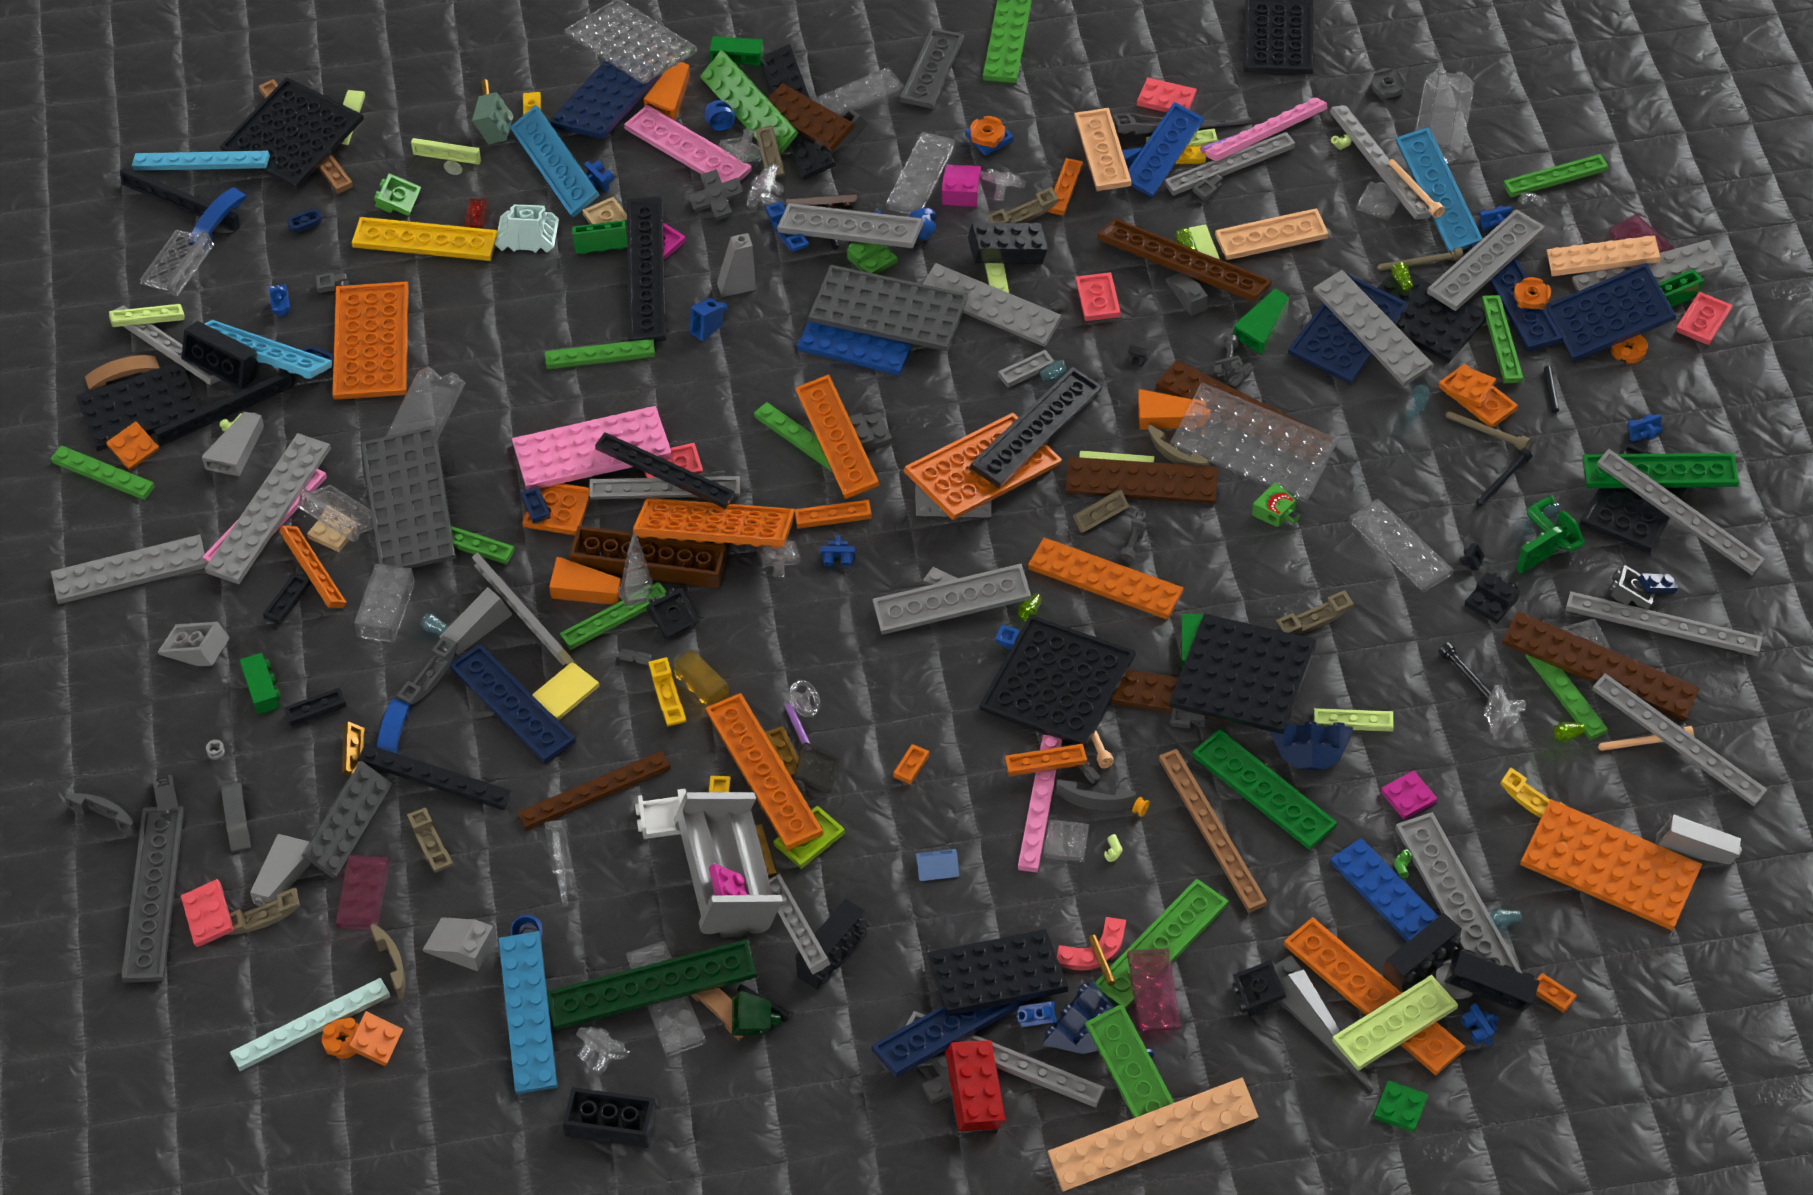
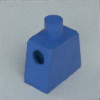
(706, 318)

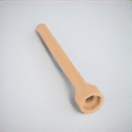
(1435, 209)
(1636, 741)
(1104, 757)

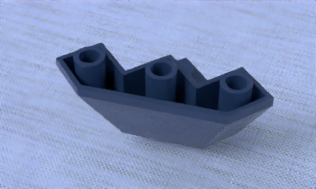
(1312, 745)
(1069, 1030)

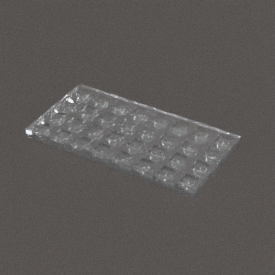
(630, 41)
(1254, 441)

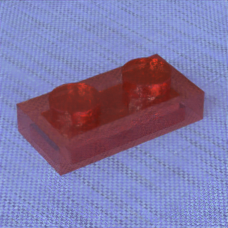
(476, 213)

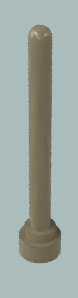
(1454, 255)
(1520, 442)

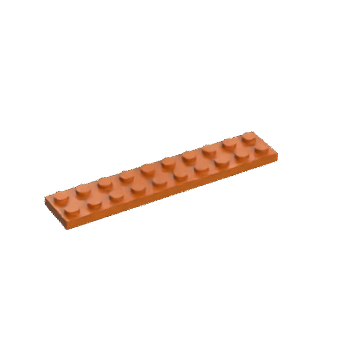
(764, 771)
(1367, 990)

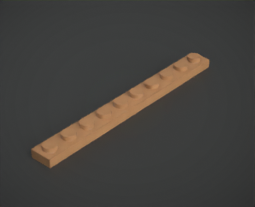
(330, 167)
(1213, 831)

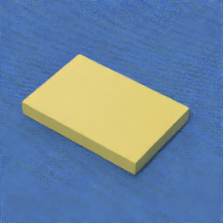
(566, 690)

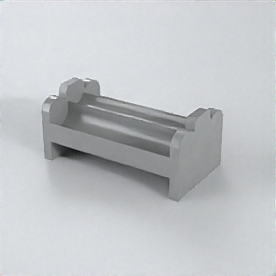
(723, 832)

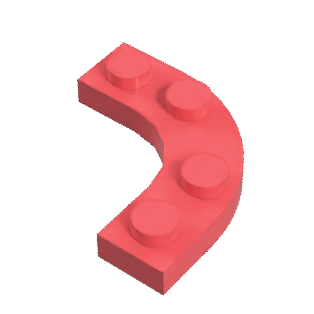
(1085, 958)

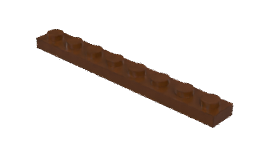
(593, 790)

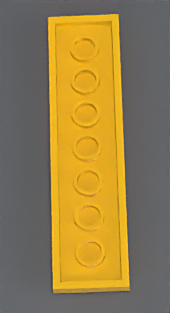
(425, 238)

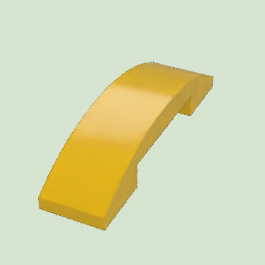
(666, 692)
(1523, 793)

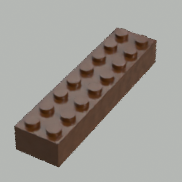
(666, 559)

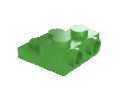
(396, 195)
(871, 257)

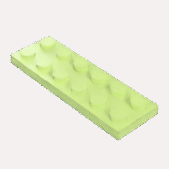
(1394, 1022)

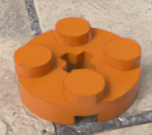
(991, 138)
(1526, 300)
(1633, 355)
(335, 1030)

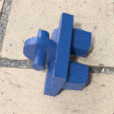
(595, 176)
(1493, 218)
(279, 300)
(1645, 428)
(838, 549)
(1036, 1014)
(1483, 1022)

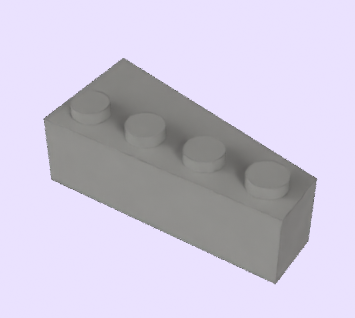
(927, 507)

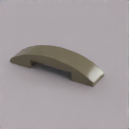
(1027, 212)
(1173, 454)
(1317, 617)
(429, 840)
(265, 914)
(384, 942)

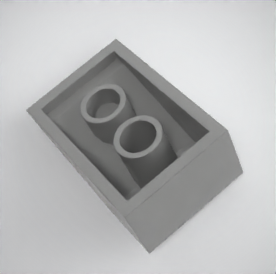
(195, 643)
(461, 941)

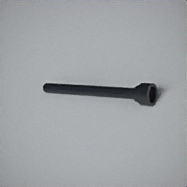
(1448, 652)

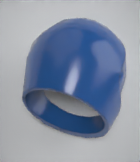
(718, 115)
(929, 226)
(526, 924)

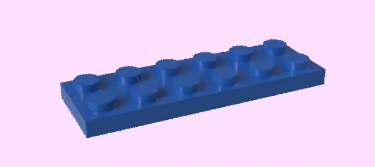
(1164, 149)
(855, 348)
(1383, 889)

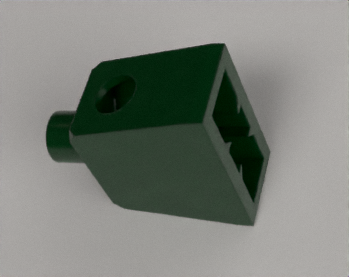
(752, 1015)

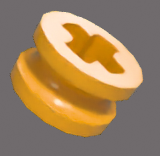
(1140, 806)

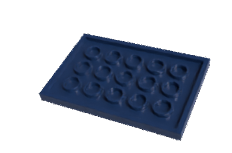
(601, 102)
(1610, 312)
(1332, 346)

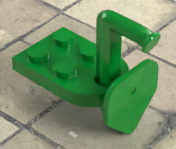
(1562, 535)

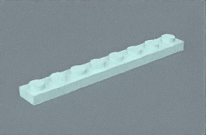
(309, 1024)

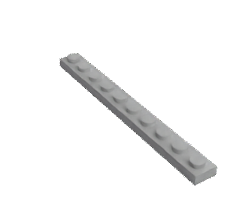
(1379, 161)
(1680, 512)
(1664, 623)
(1679, 739)
(1040, 1072)

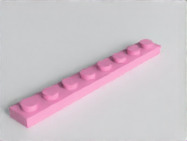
(1266, 129)
(1038, 812)

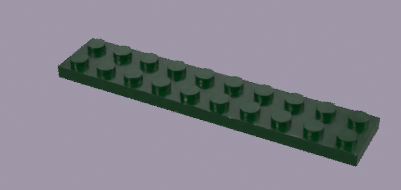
(651, 984)

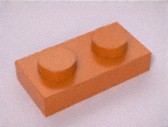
(911, 764)
(1554, 993)

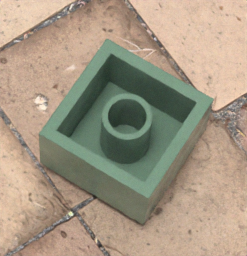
(492, 118)

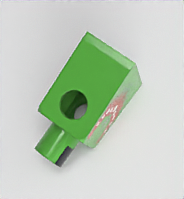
(1275, 506)

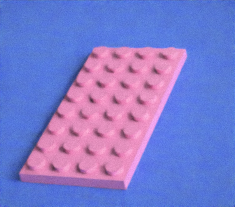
(570, 451)

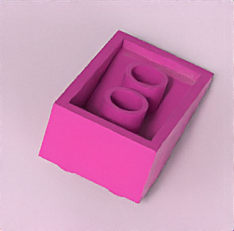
(961, 185)

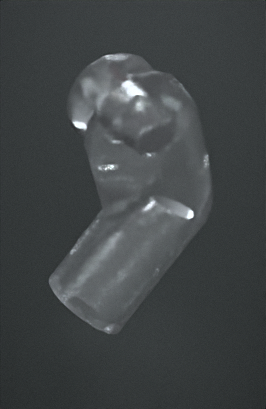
(1525, 196)

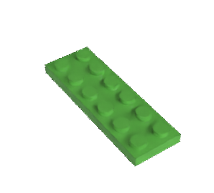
(1128, 1061)

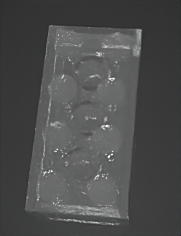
(384, 603)

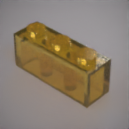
(701, 678)

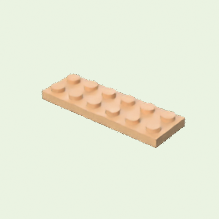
(1102, 149)
(1271, 234)
(1603, 255)

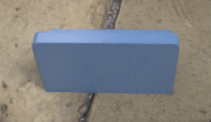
(937, 864)

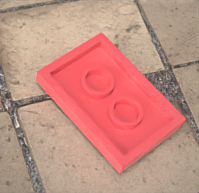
(1161, 95)
(1098, 296)
(1704, 318)
(686, 457)
(207, 913)

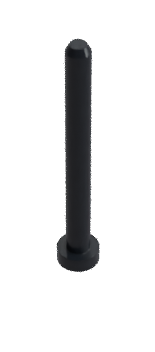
(1525, 455)

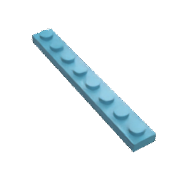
(200, 160)

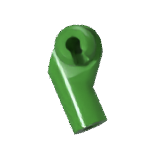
(1402, 862)

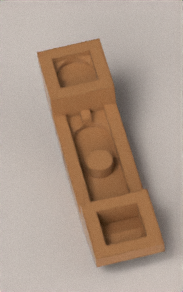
(120, 368)
(719, 1004)

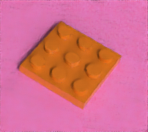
(566, 508)

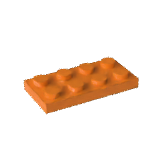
(1494, 408)

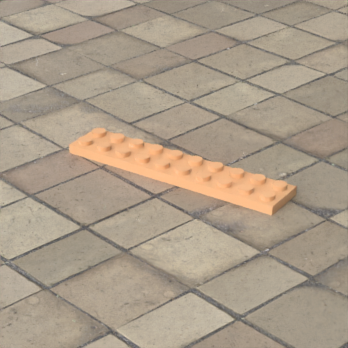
(1152, 1134)

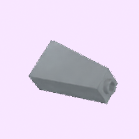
(738, 268)
(234, 446)
(477, 620)
(1698, 841)
(280, 869)

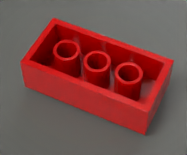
(975, 1085)

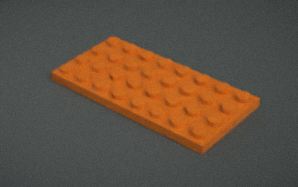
(370, 340)
(957, 488)
(710, 522)
(1611, 864)

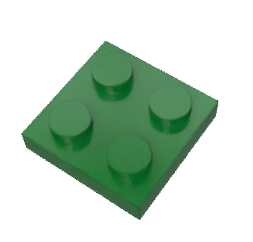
(1401, 1106)

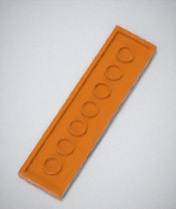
(837, 437)
(1105, 578)

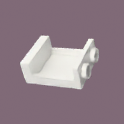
(658, 815)

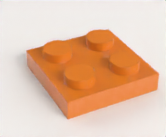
(1470, 386)
(132, 446)
(375, 1038)

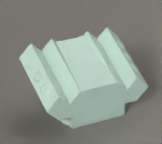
(527, 229)

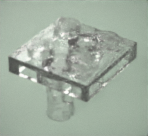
(762, 186)
(1502, 712)
(1066, 840)
(601, 1042)

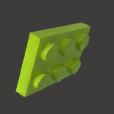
(810, 850)

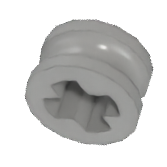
(213, 754)

